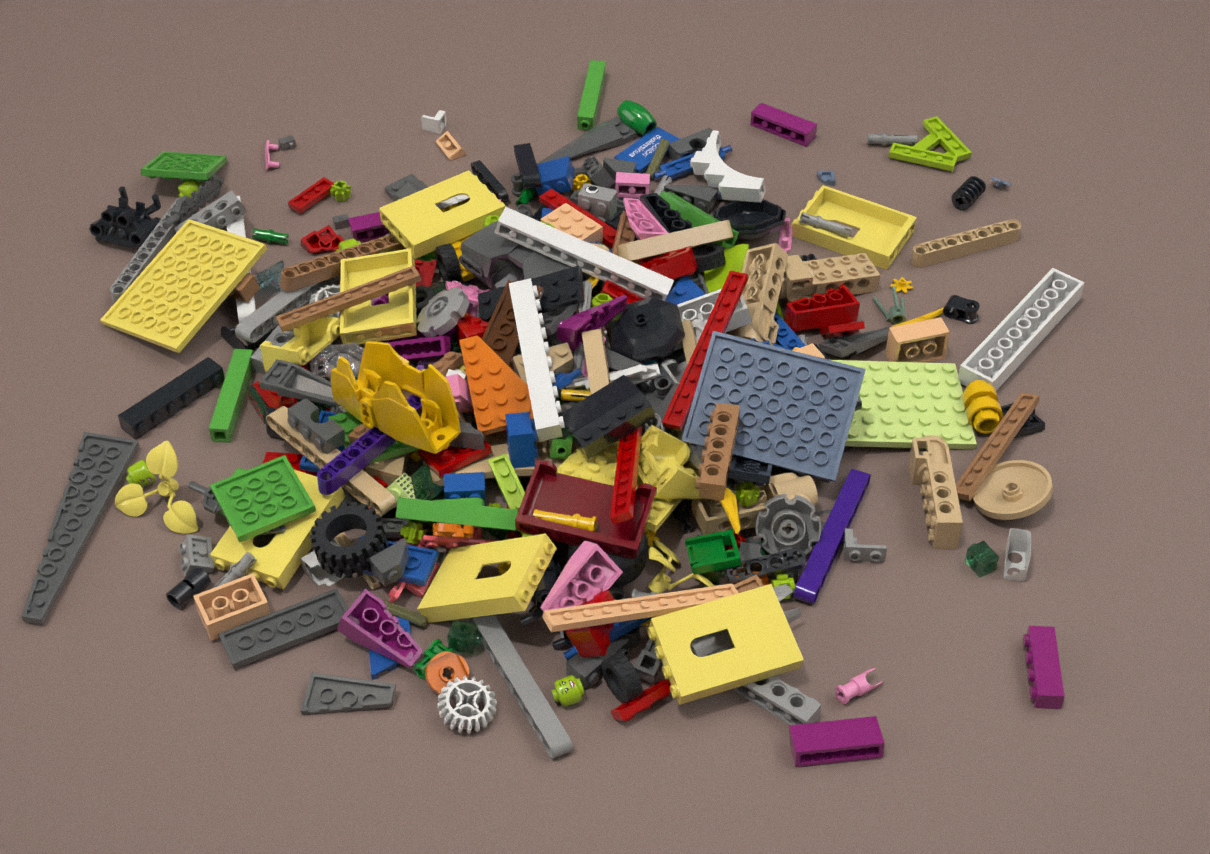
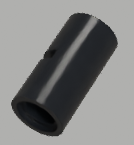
(188, 587)

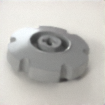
(442, 312)
(783, 511)

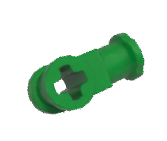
(435, 648)

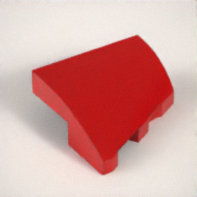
(321, 241)

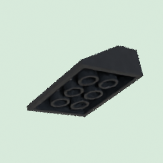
(607, 416)

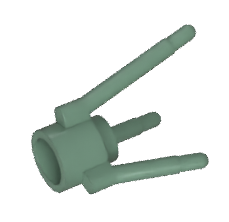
(896, 313)

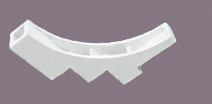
(719, 175)

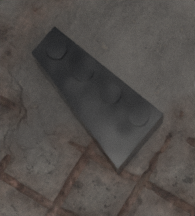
(664, 214)

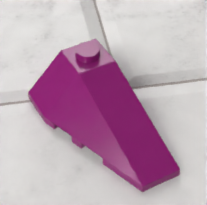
(591, 319)
(375, 628)

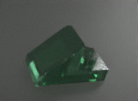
(423, 485)

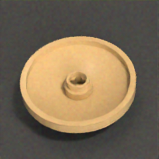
(1014, 490)

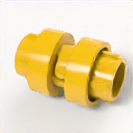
(982, 406)

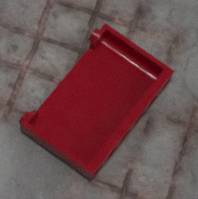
(572, 495)

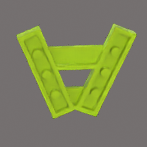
(921, 153)

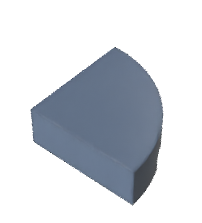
(826, 177)

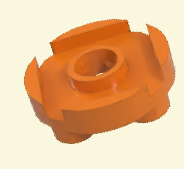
(453, 530)
(449, 661)

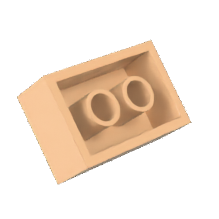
(575, 224)
(918, 341)
(231, 605)

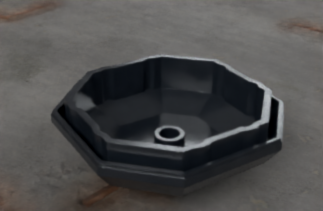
(752, 218)
(646, 330)

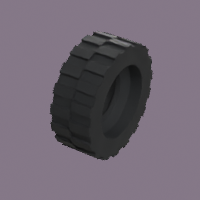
(709, 257)
(448, 263)
(621, 677)

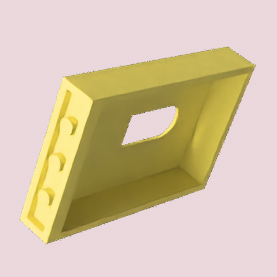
(423, 226)
(881, 230)
(382, 321)
(283, 555)
(458, 593)
(758, 633)

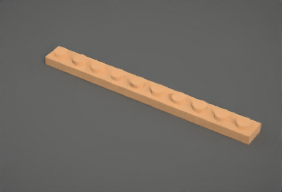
(632, 608)

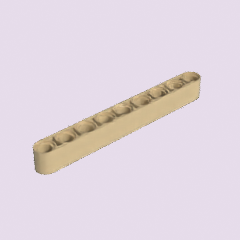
(360, 486)

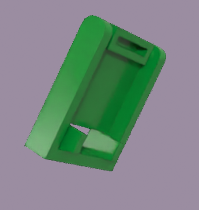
(708, 552)

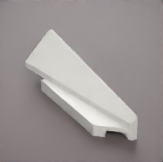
(635, 374)

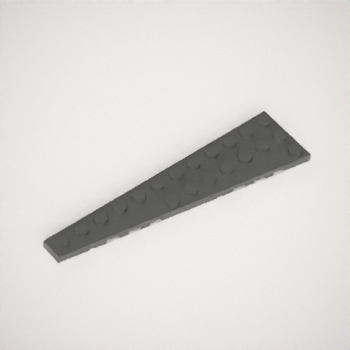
(90, 487)

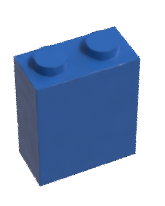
(556, 175)

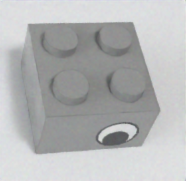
(598, 201)

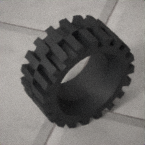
(354, 557)

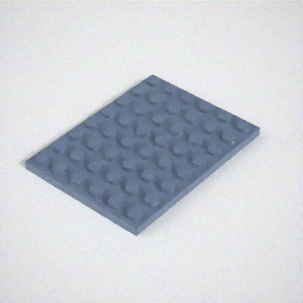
(790, 404)

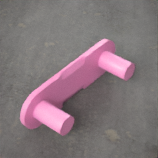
(267, 155)
(785, 236)

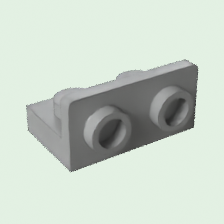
(195, 554)

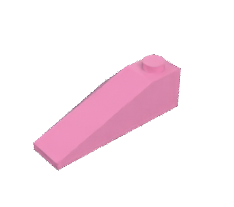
(642, 220)
(582, 578)

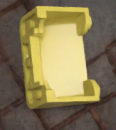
(305, 345)
(662, 465)

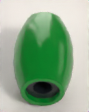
(636, 117)

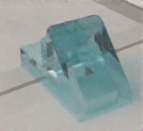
(271, 276)

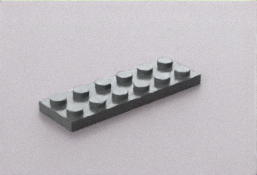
(283, 628)

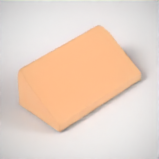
(450, 146)

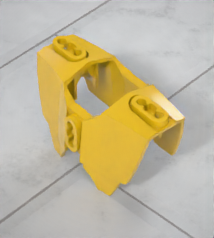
(380, 403)

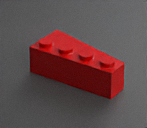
(822, 310)

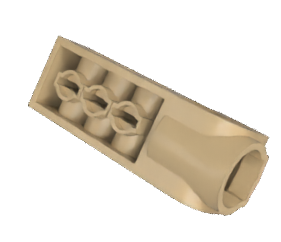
(765, 273)
(811, 277)
(937, 481)
(713, 518)

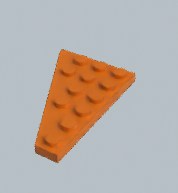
(492, 386)

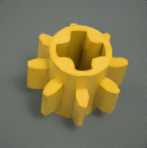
(579, 181)

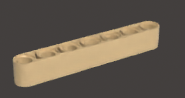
(672, 241)
(966, 243)
(596, 361)

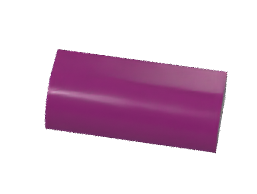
(422, 347)
(836, 741)

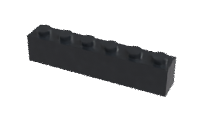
(171, 398)

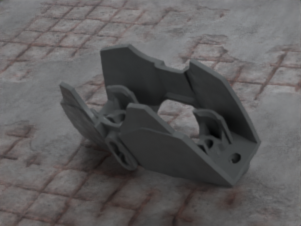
(499, 259)

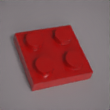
(836, 330)

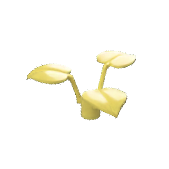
(132, 501)
(661, 580)

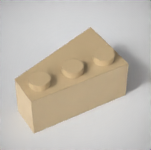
(561, 360)
(389, 469)

